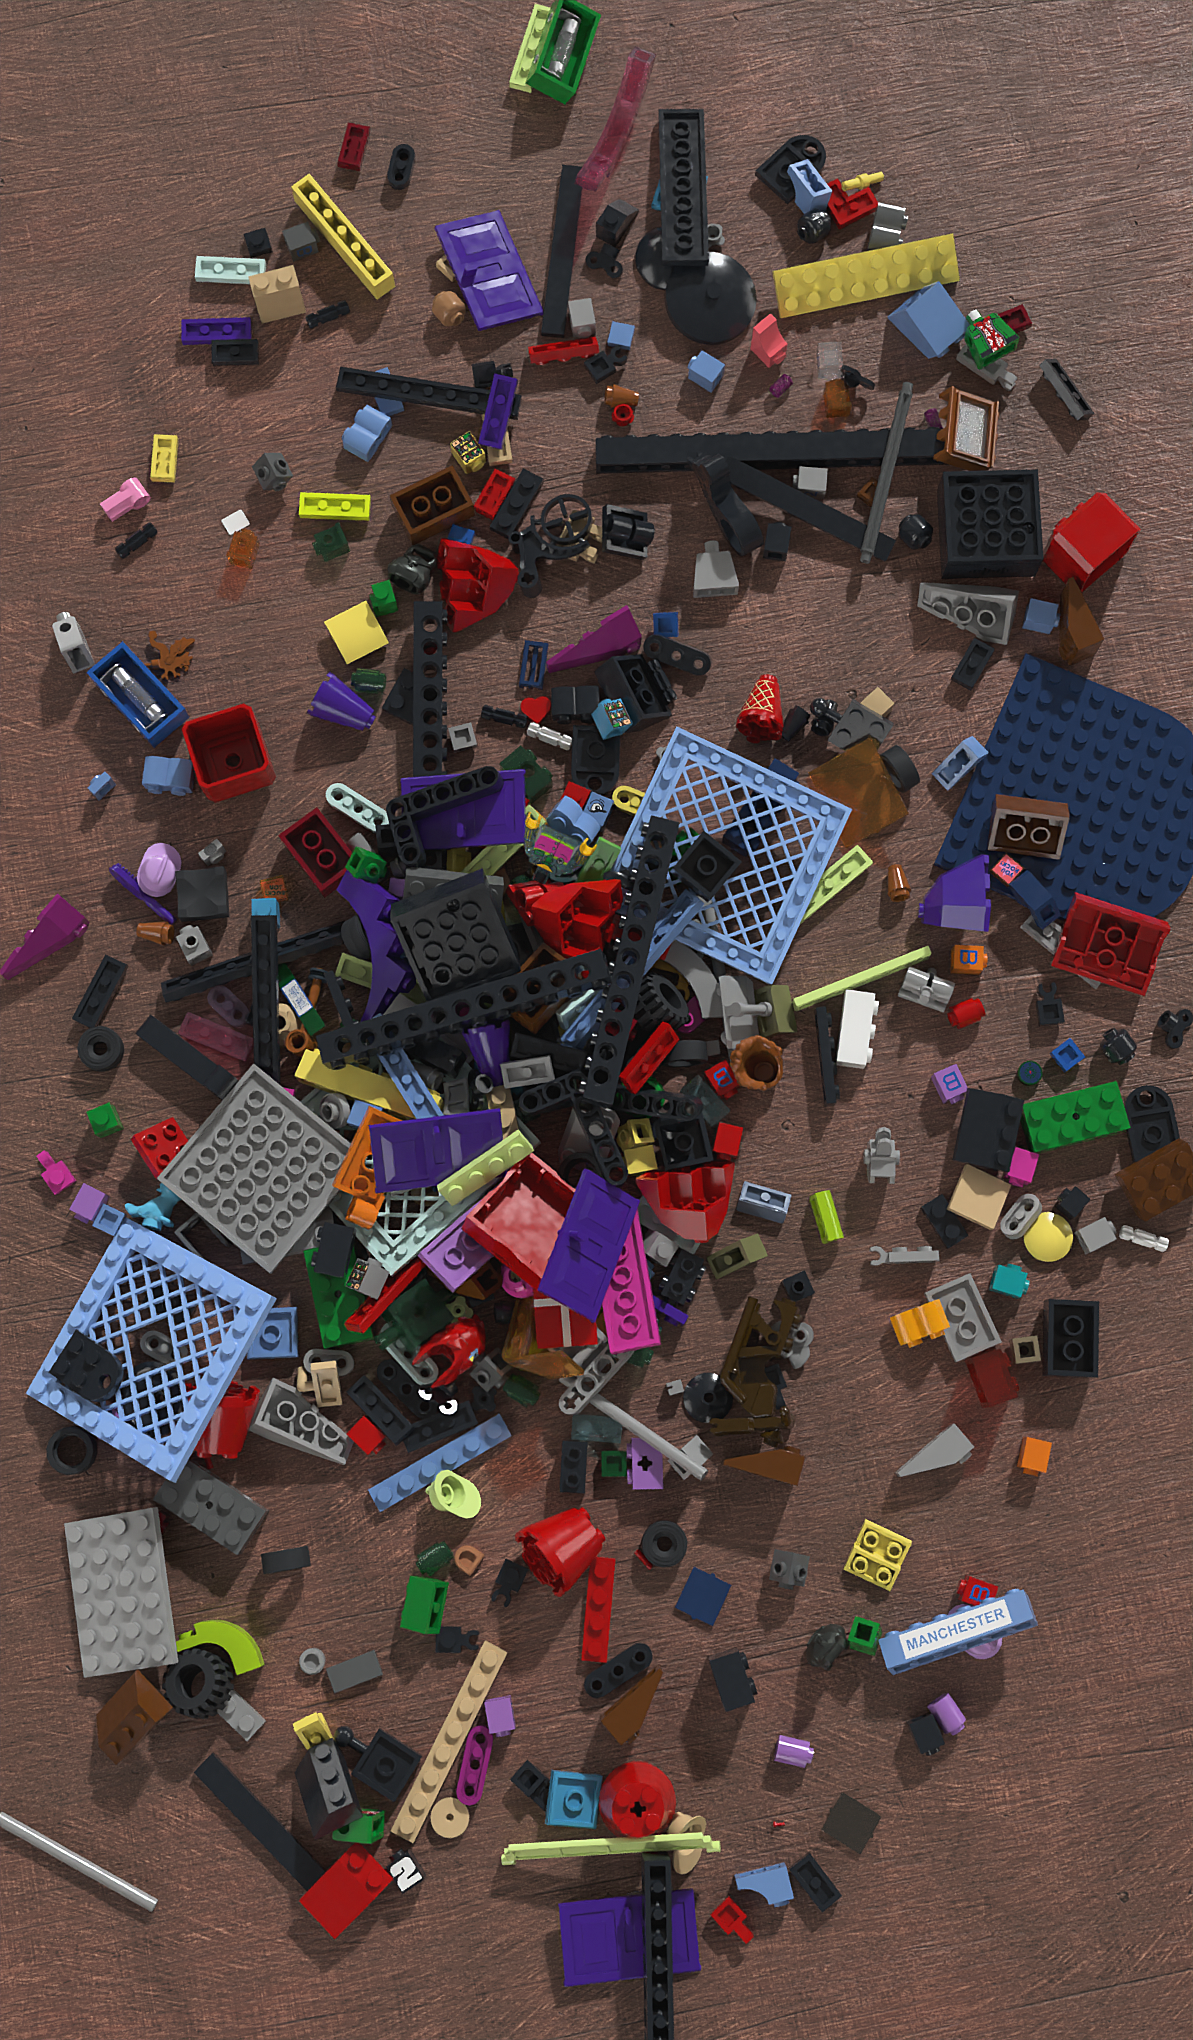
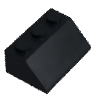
(631, 681)
(988, 1130)
(327, 1789)

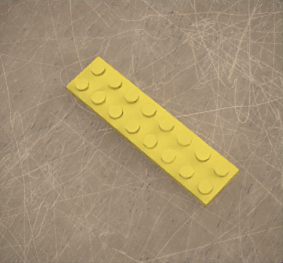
(865, 275)

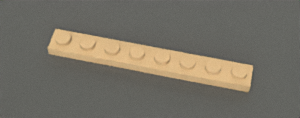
(449, 1741)

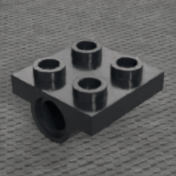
(626, 532)

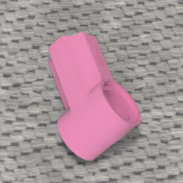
(131, 496)

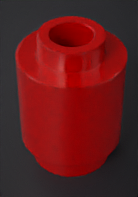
(966, 1013)

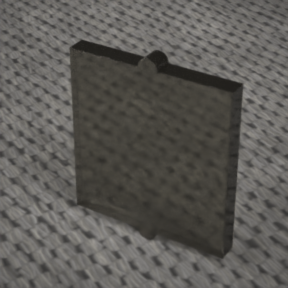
(851, 1823)

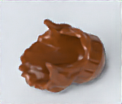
(757, 1063)

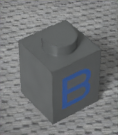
(301, 241)

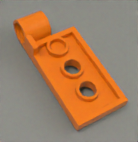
(357, 1178)

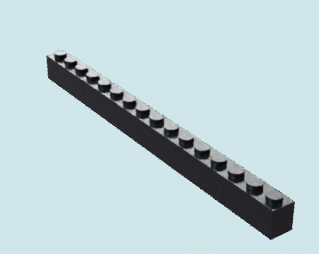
(766, 450)

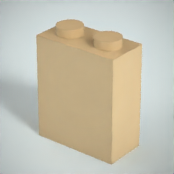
(277, 294)

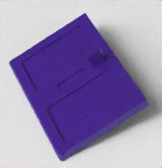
(489, 270)
(483, 822)
(431, 1148)
(588, 1245)
(606, 1941)

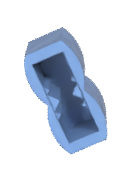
(366, 432)
(168, 775)
(572, 821)

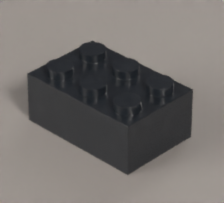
(1070, 1338)

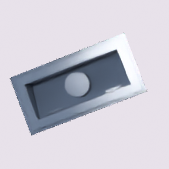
(763, 1202)

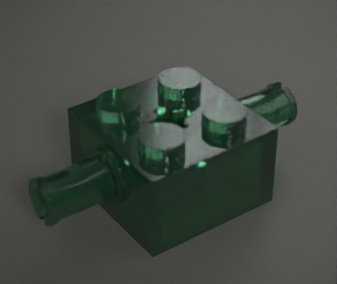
(415, 1331)

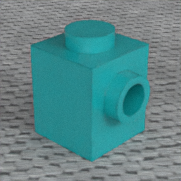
(1009, 1281)

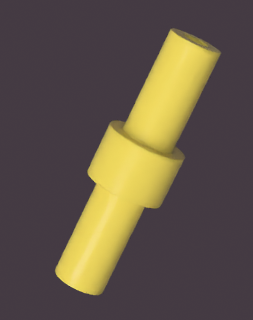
(862, 181)

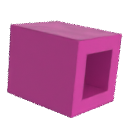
(1022, 1167)

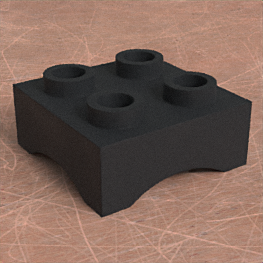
(202, 894)

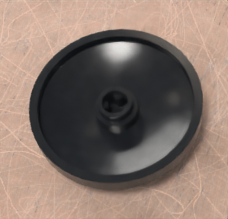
(711, 301)

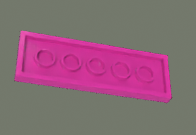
(629, 1298)

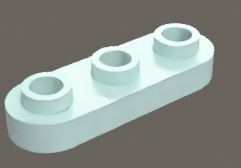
(352, 800)
(397, 1351)

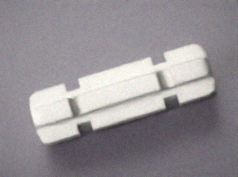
(549, 736)
(1144, 1238)

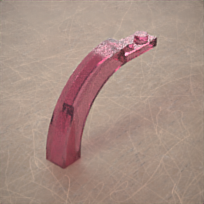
(620, 122)

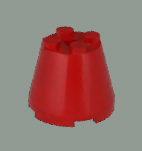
(229, 1423)
(560, 1548)
(637, 1783)

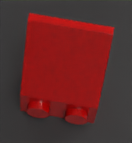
(345, 1889)

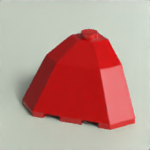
(473, 582)
(578, 916)
(690, 1199)

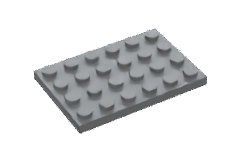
(121, 1592)

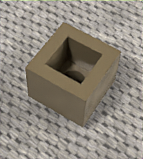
(1032, 1346)

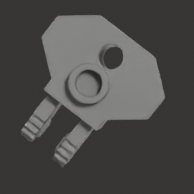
(881, 1156)

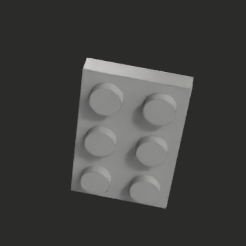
(968, 1318)

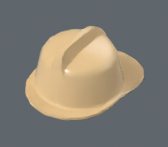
(686, 1859)

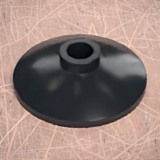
(694, 1398)

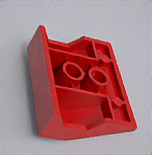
(1110, 944)

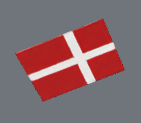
(560, 1325)

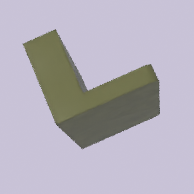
(782, 1016)

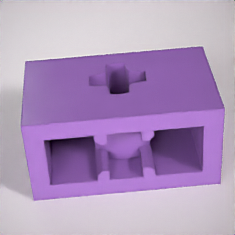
(636, 1476)

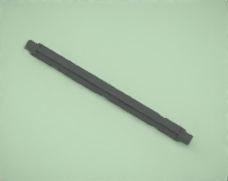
(886, 472)

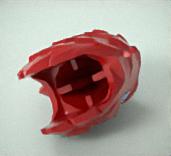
(459, 1343)

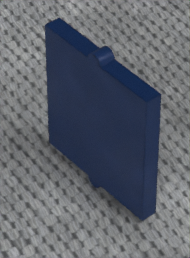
(703, 1596)

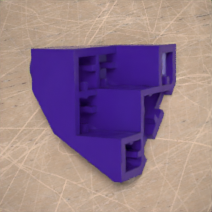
(959, 897)

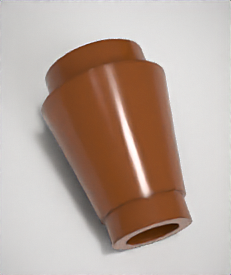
(619, 395)
(898, 886)
(157, 932)

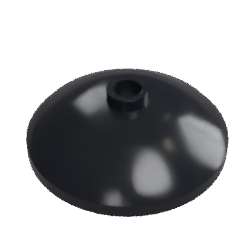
(649, 260)
(141, 1386)

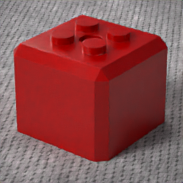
(1090, 541)
(217, 738)

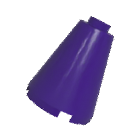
(341, 705)
(490, 1047)

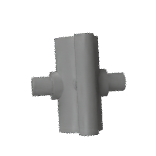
(926, 989)

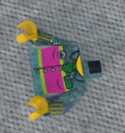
(553, 850)

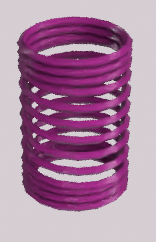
(778, 387)
(929, 422)

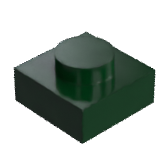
(614, 1463)

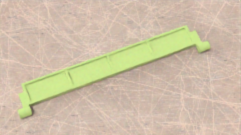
(608, 1846)

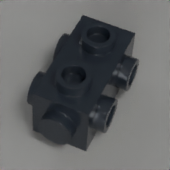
(678, 1286)

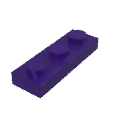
(205, 330)
(498, 411)

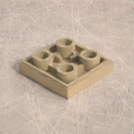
(979, 1197)

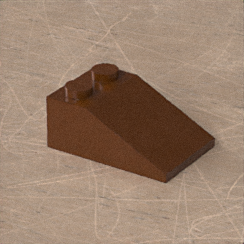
(1078, 629)
(778, 1464)
(628, 1713)

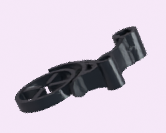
(533, 547)

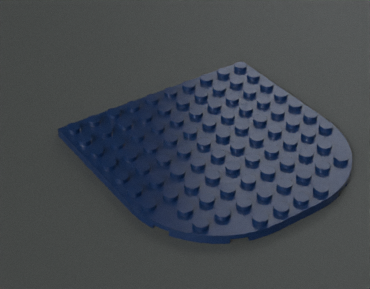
(1117, 769)

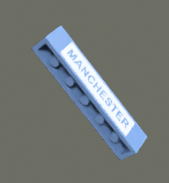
(957, 1631)

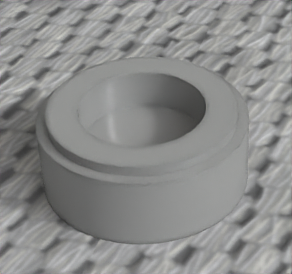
(312, 1661)

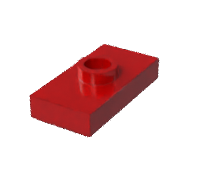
(494, 494)

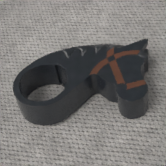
(727, 508)

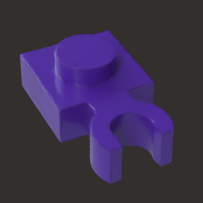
(671, 1314)

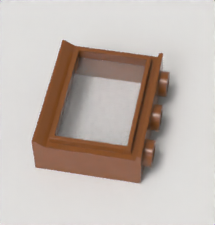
(969, 431)

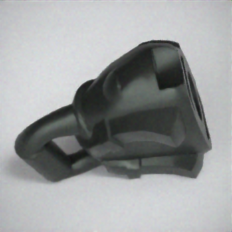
(411, 571)
(826, 1646)

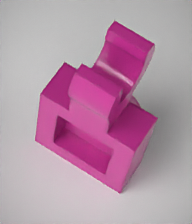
(57, 1174)

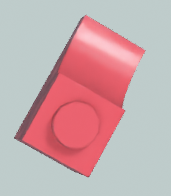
(768, 342)

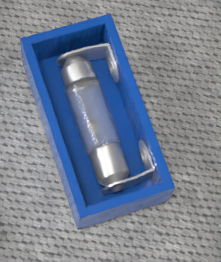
(138, 694)

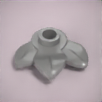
(800, 1350)

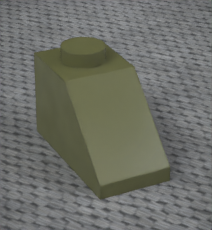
(737, 1256)

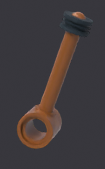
(296, 1036)

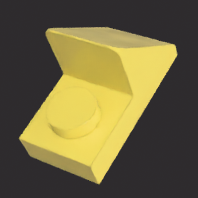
(312, 1730)

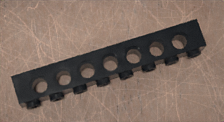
(657, 1946)

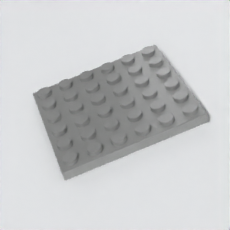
(259, 1168)

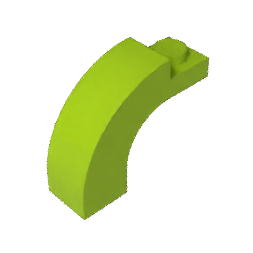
(234, 1639)

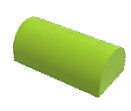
(826, 1217)

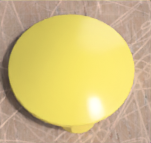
(1049, 1237)

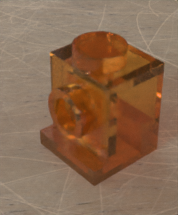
(836, 399)
(245, 555)

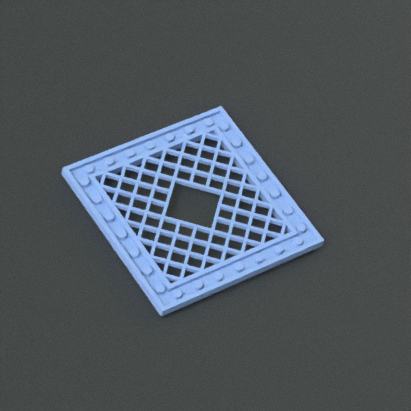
(829, 813)
(254, 1307)

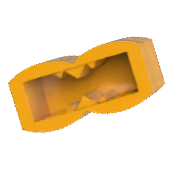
(919, 1323)

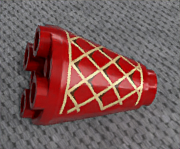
(762, 711)

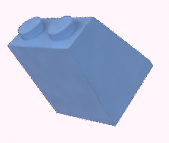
(930, 320)

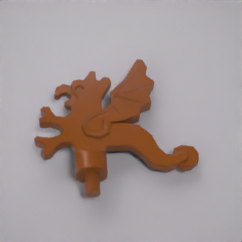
(170, 662)

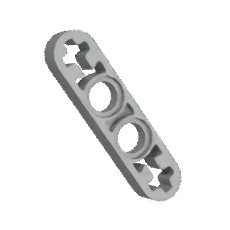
(600, 1380)

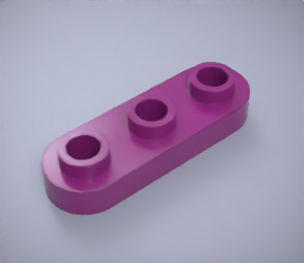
(470, 1776)

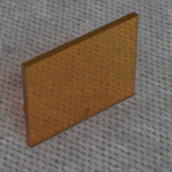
(864, 785)

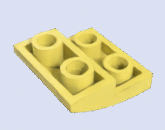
(356, 632)
(877, 1555)

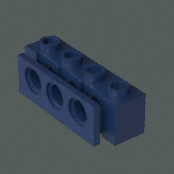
(733, 836)

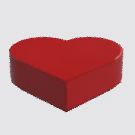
(536, 709)

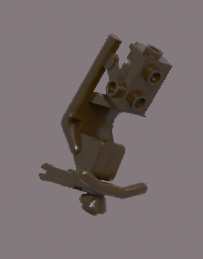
(746, 1377)

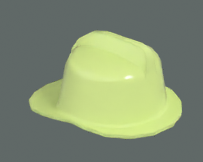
(454, 1494)

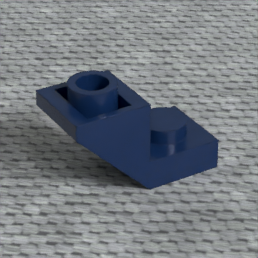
(1033, 895)

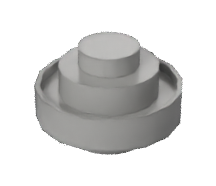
(334, 1110)

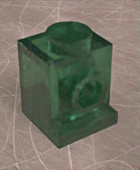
(334, 549)

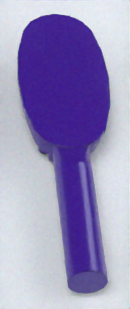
(131, 884)

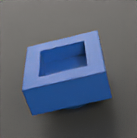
(461, 534)
(666, 624)
(1067, 1055)

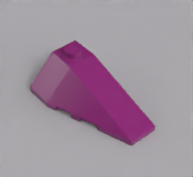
(614, 638)
(57, 927)

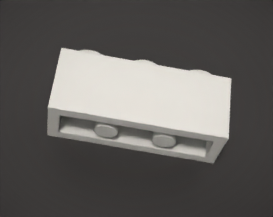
(856, 1029)

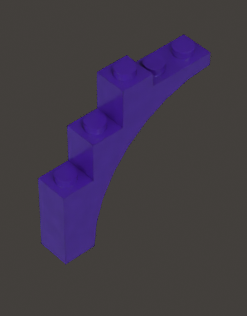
(389, 972)

